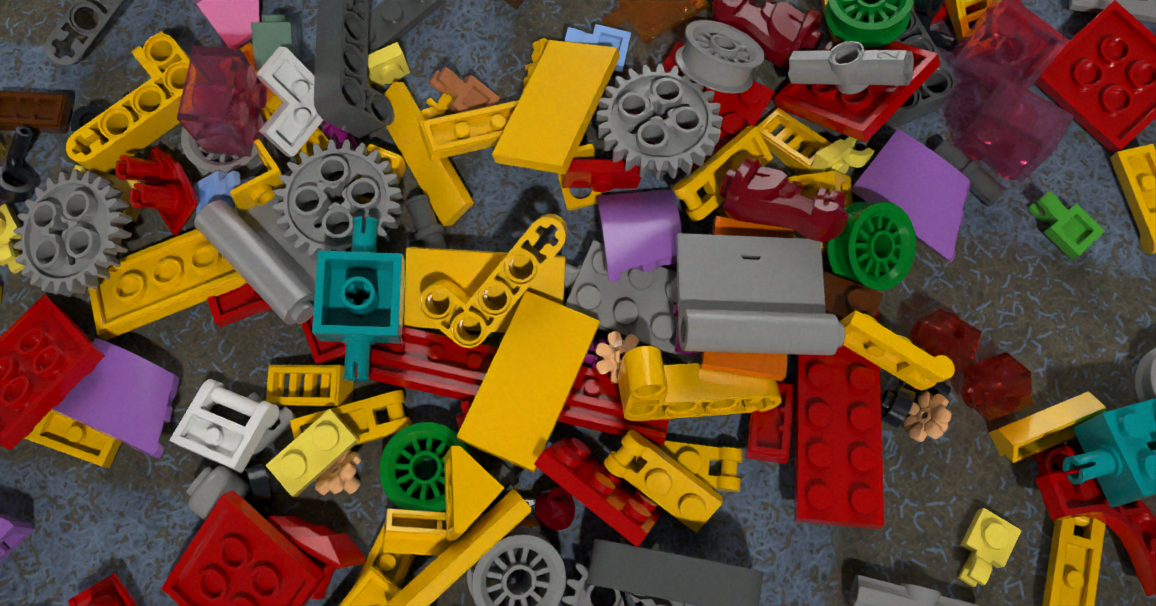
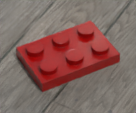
(605, 494)

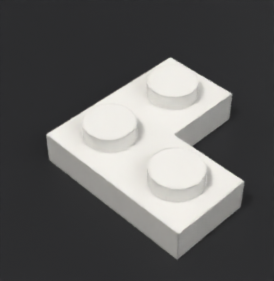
(296, 116)

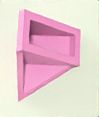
(230, 18)

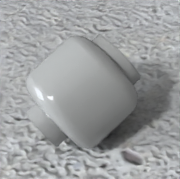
(210, 486)

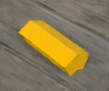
(1045, 427)
(416, 532)

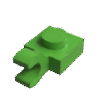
(1069, 228)

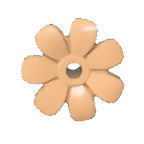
(611, 353)
(927, 417)
(340, 475)

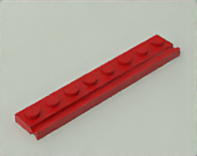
(446, 369)

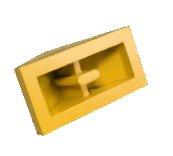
(467, 491)

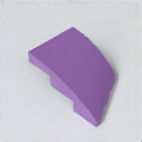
(921, 185)
(638, 230)
(124, 399)

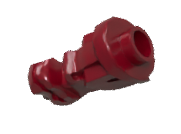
(773, 26)
(767, 198)

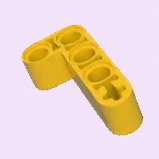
(101, 139)
(504, 276)
(685, 390)

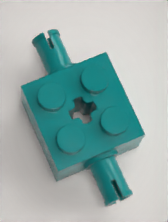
(343, 277)
(1118, 452)

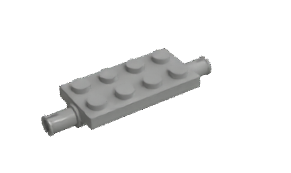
(633, 305)

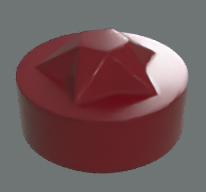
(554, 509)

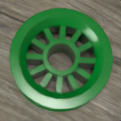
(868, 21)
(874, 246)
(398, 447)

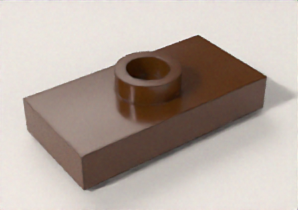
(35, 110)

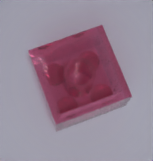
(1008, 44)
(222, 101)
(1013, 130)

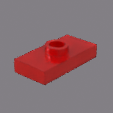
(600, 175)
(771, 430)

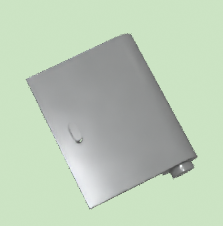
(263, 255)
(753, 296)

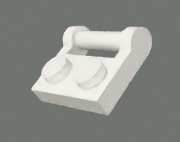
(219, 437)

